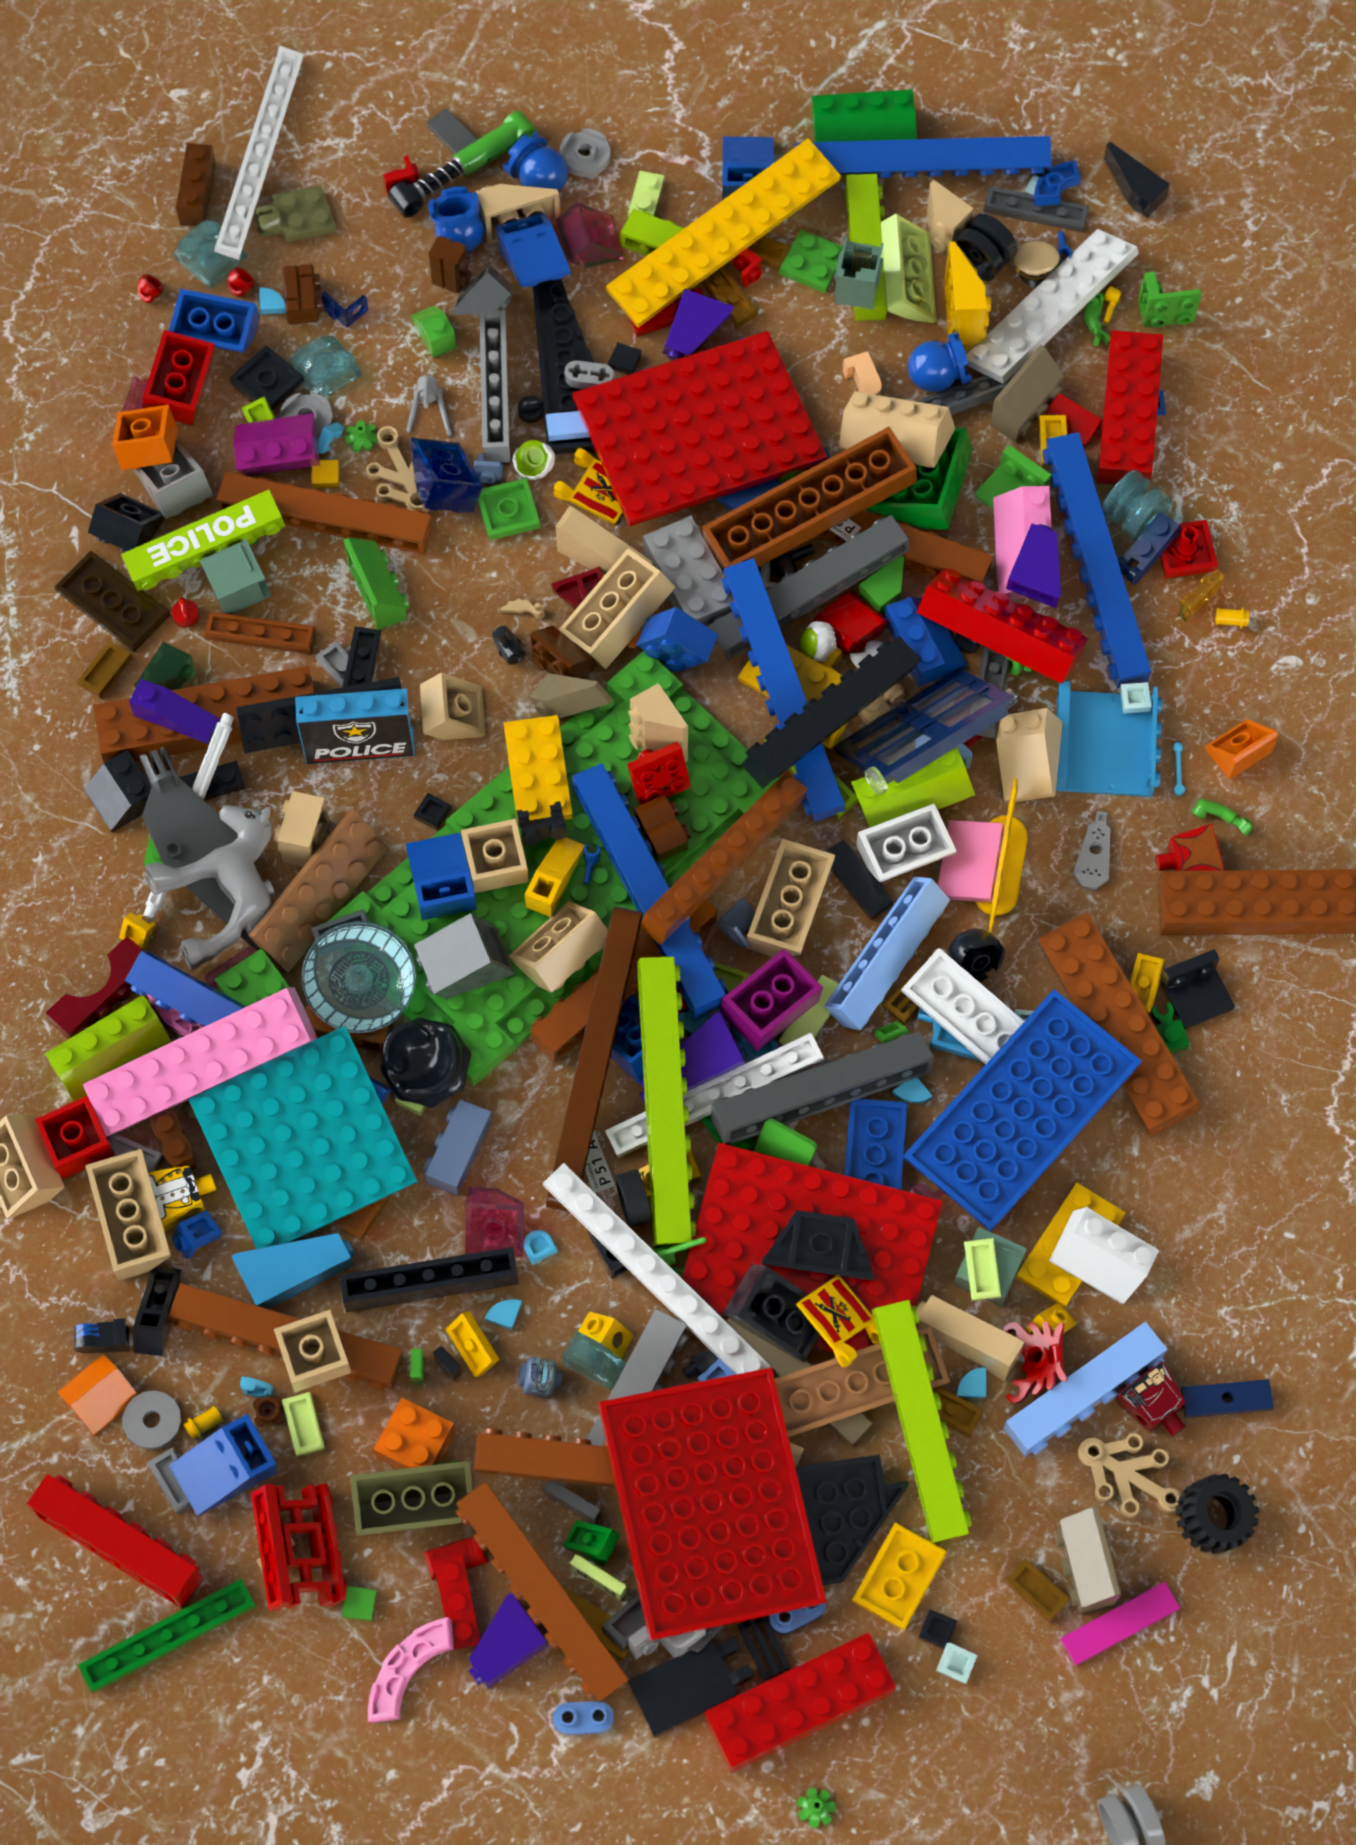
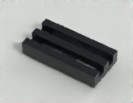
(775, 1643)

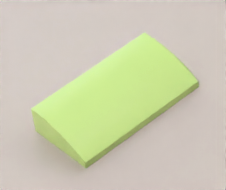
(908, 270)

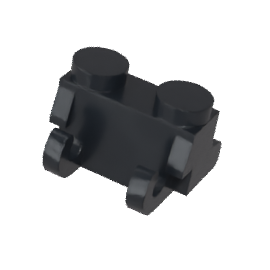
(544, 828)

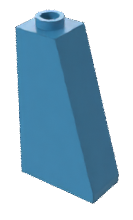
(290, 1268)

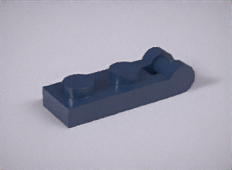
(1149, 547)

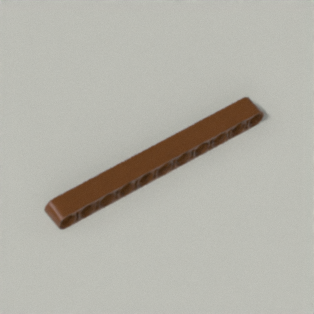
(597, 1044)

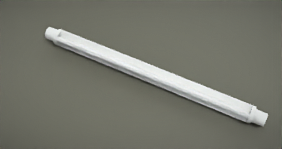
(200, 787)

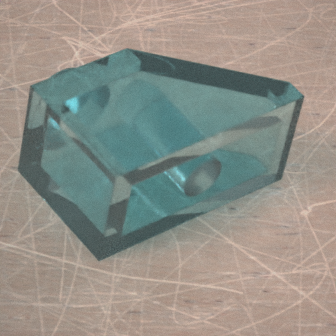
(593, 1360)

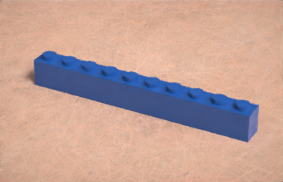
(939, 156)
(1097, 560)
(780, 681)
(646, 884)
(190, 996)

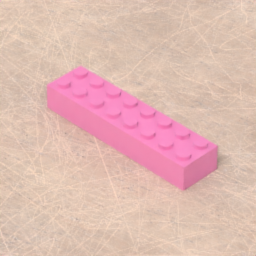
(200, 1061)

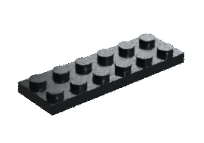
(275, 724)

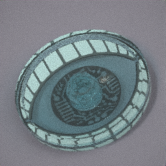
(358, 977)

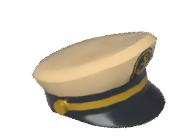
(1035, 262)

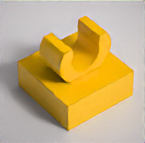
(137, 930)

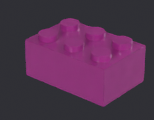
(770, 999)

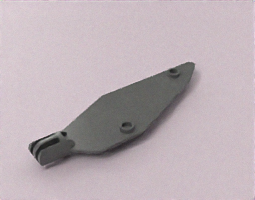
(186, 831)

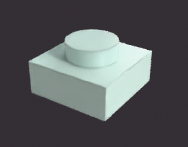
(1135, 697)
(956, 1663)

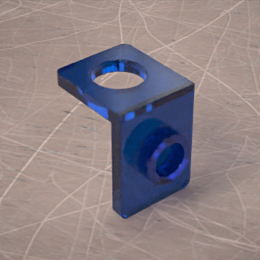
(343, 315)

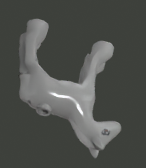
(236, 877)

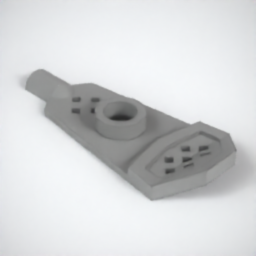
(1094, 862)

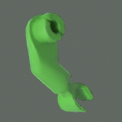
(1091, 318)
(1206, 806)

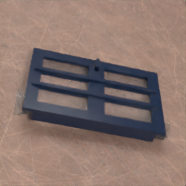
(925, 728)

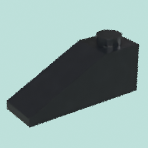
(1138, 184)
(152, 1320)

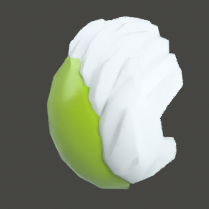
(533, 460)
(818, 641)

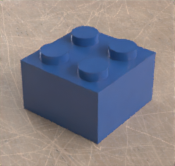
(676, 640)

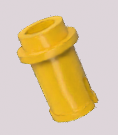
(1232, 617)
(203, 1423)

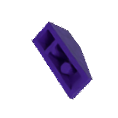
(172, 711)

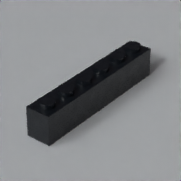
(429, 1279)

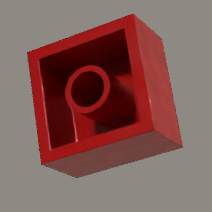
(74, 1137)

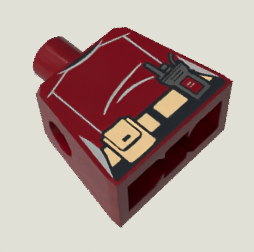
(1154, 1400)

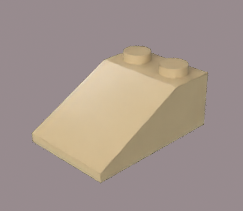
(512, 202)
(1030, 751)

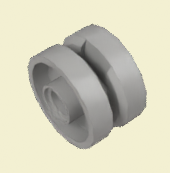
(1132, 1819)

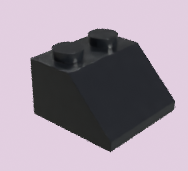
(124, 522)
(119, 791)

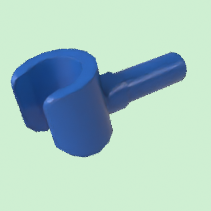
(1063, 249)
(590, 860)

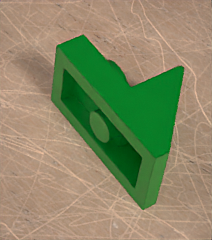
(591, 1542)

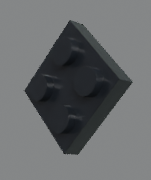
(266, 376)

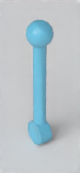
(1179, 789)

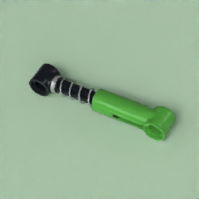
(409, 196)

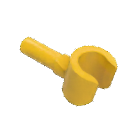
(1113, 297)

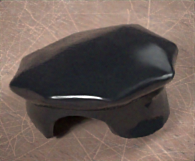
(425, 1062)

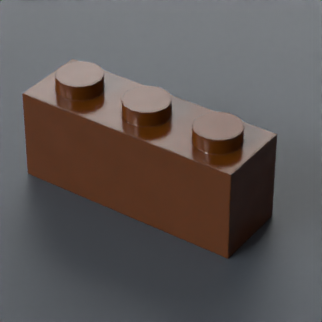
(195, 184)

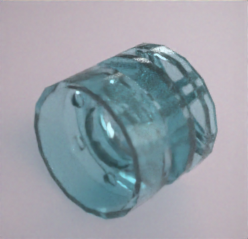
(1135, 504)

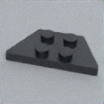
(820, 1246)

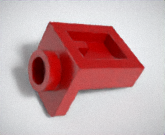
(408, 174)
(750, 265)

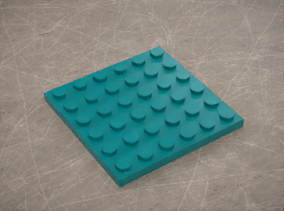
(303, 1140)

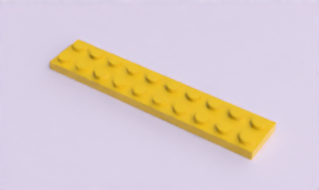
(722, 232)

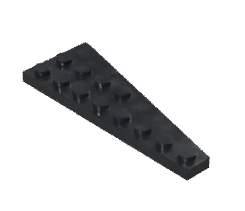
(558, 344)

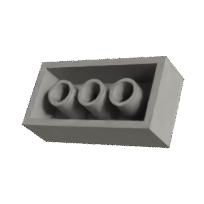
(691, 567)

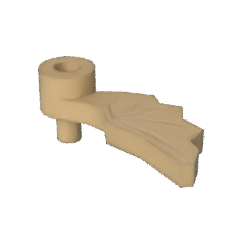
(521, 606)

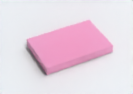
(973, 869)

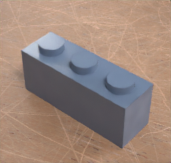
(457, 1147)

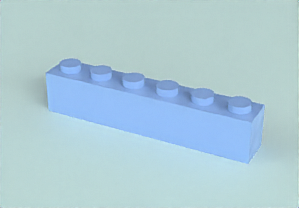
(887, 953)
(1084, 1390)

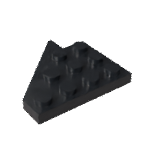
(845, 1510)

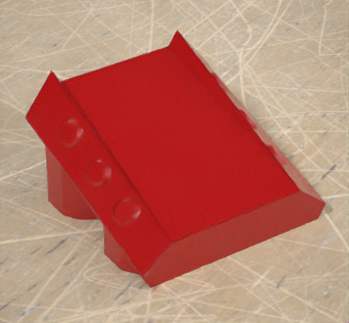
(853, 622)

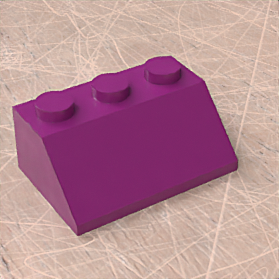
(276, 445)

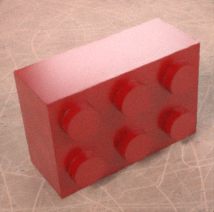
(179, 375)

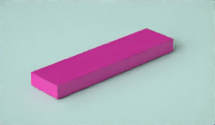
(1119, 1623)

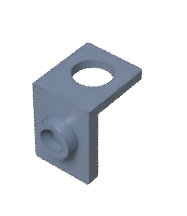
(488, 471)
(736, 922)

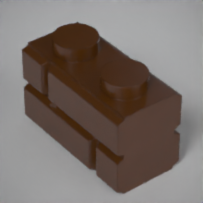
(449, 264)
(300, 294)

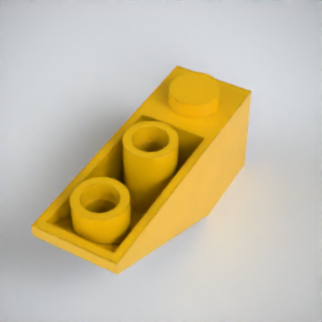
(553, 876)

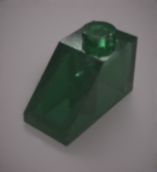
(169, 668)

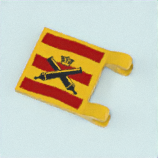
(593, 490)
(838, 1317)

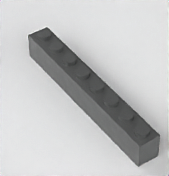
(821, 580)
(822, 1087)

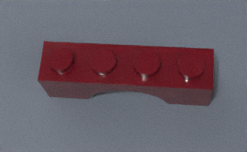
(74, 1014)

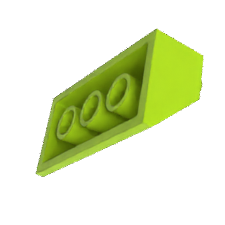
(938, 783)
(107, 1045)

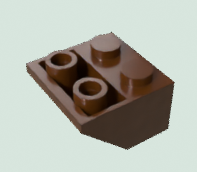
(559, 654)

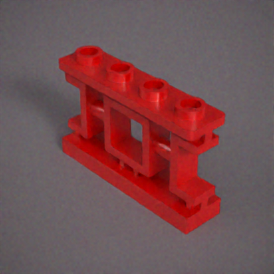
(277, 1549)

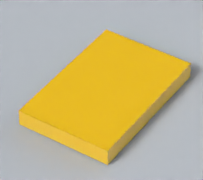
(899, 1576)

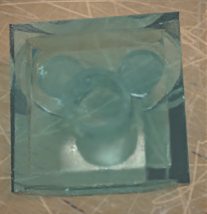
(198, 254)
(325, 365)

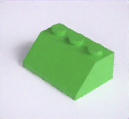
(376, 582)

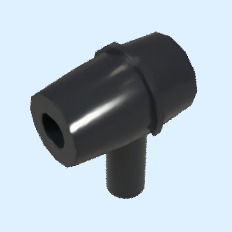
(786, 564)
(508, 645)

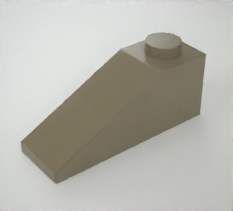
(567, 695)

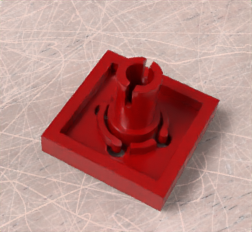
(1184, 550)
(658, 769)

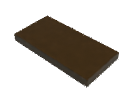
(112, 601)

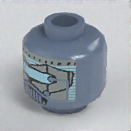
(539, 1377)

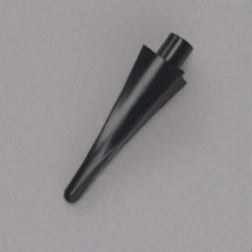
(699, 1363)

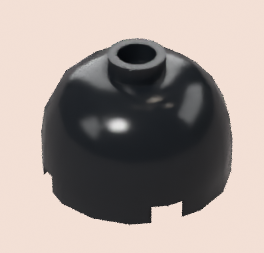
(977, 952)

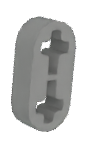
(588, 375)

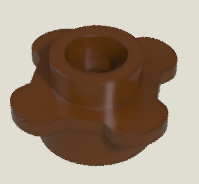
(261, 1405)

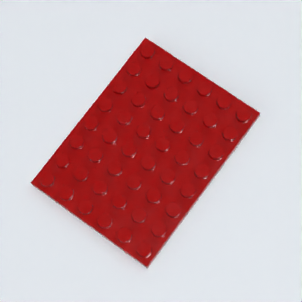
(699, 428)
(756, 1196)
(711, 1503)

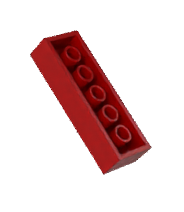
(1130, 405)
(1002, 624)
(116, 1541)
(800, 1702)

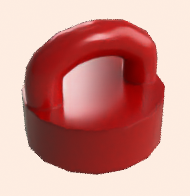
(241, 280)
(151, 286)
(185, 612)

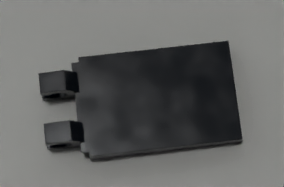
(688, 1685)

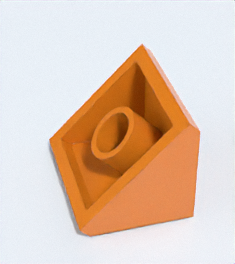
(1241, 747)
(98, 1394)

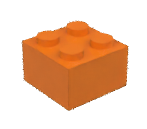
(145, 437)
(414, 1437)

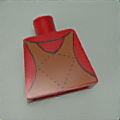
(1192, 852)

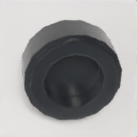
(530, 409)
(966, 645)

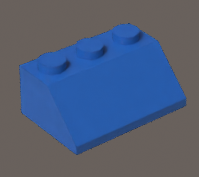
(215, 319)
(927, 640)

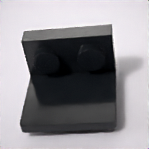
(1196, 989)

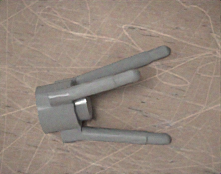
(427, 392)

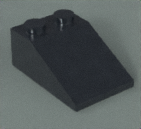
(769, 1310)

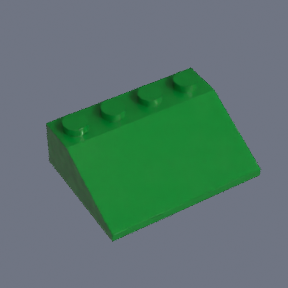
(864, 116)
(935, 494)

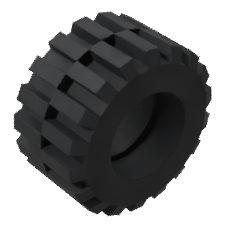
(1236, 1503)

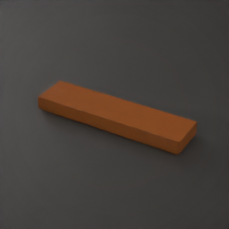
(259, 632)

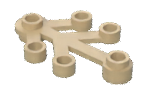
(403, 477)
(1126, 1473)

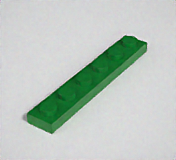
(166, 1636)

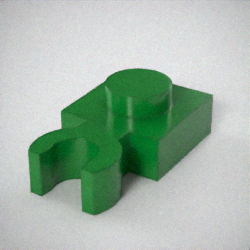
(1170, 1031)

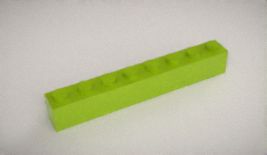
(920, 1421)

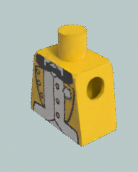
(179, 1194)

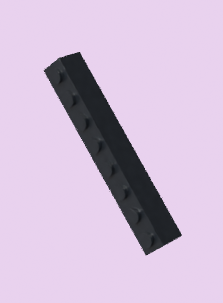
(831, 712)

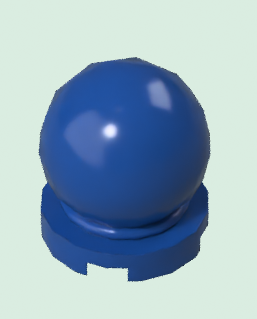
(537, 163)
(458, 217)
(937, 364)

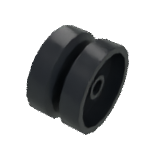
(986, 245)

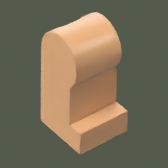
(863, 372)

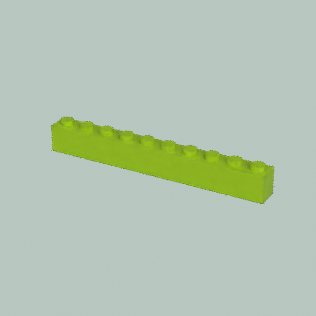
(664, 1101)

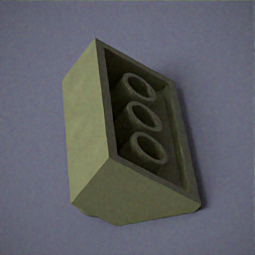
(409, 1497)

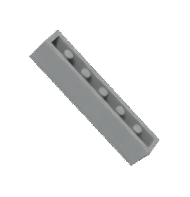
(494, 387)
(648, 1362)

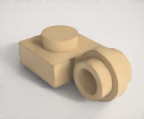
(880, 707)

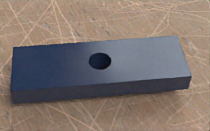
(1244, 1397)

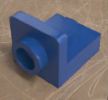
(195, 1233)

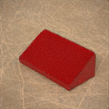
(1077, 418)

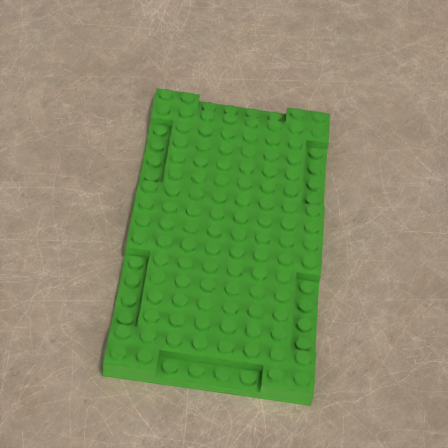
(501, 1014)

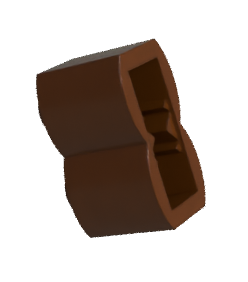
(662, 828)
(172, 1139)

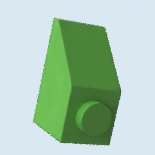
(435, 330)
(883, 586)

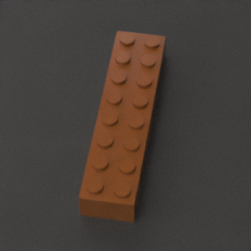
(812, 502)
(122, 731)
(1257, 902)
(1104, 995)

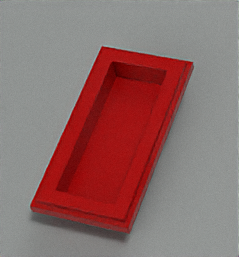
(471, 1551)

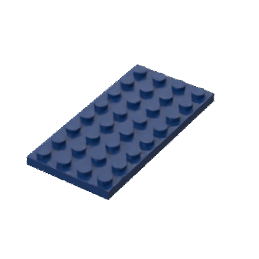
(1022, 1110)

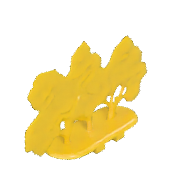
(1010, 863)

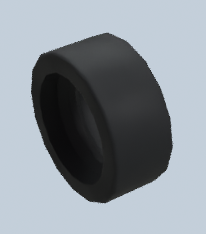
(633, 1198)

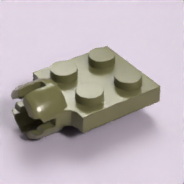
(296, 215)

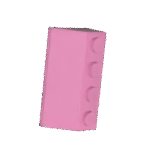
(1012, 519)

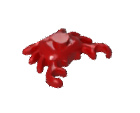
(1041, 1358)

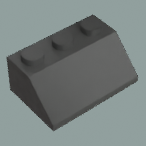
(485, 294)

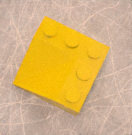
(965, 299)

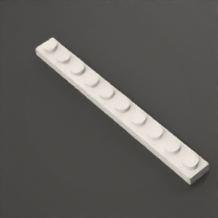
(258, 153)
(653, 1272)

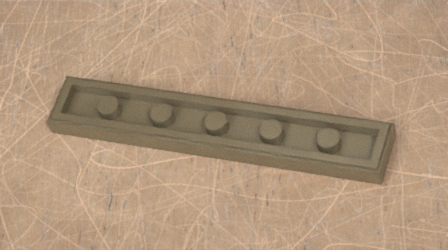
(782, 1364)

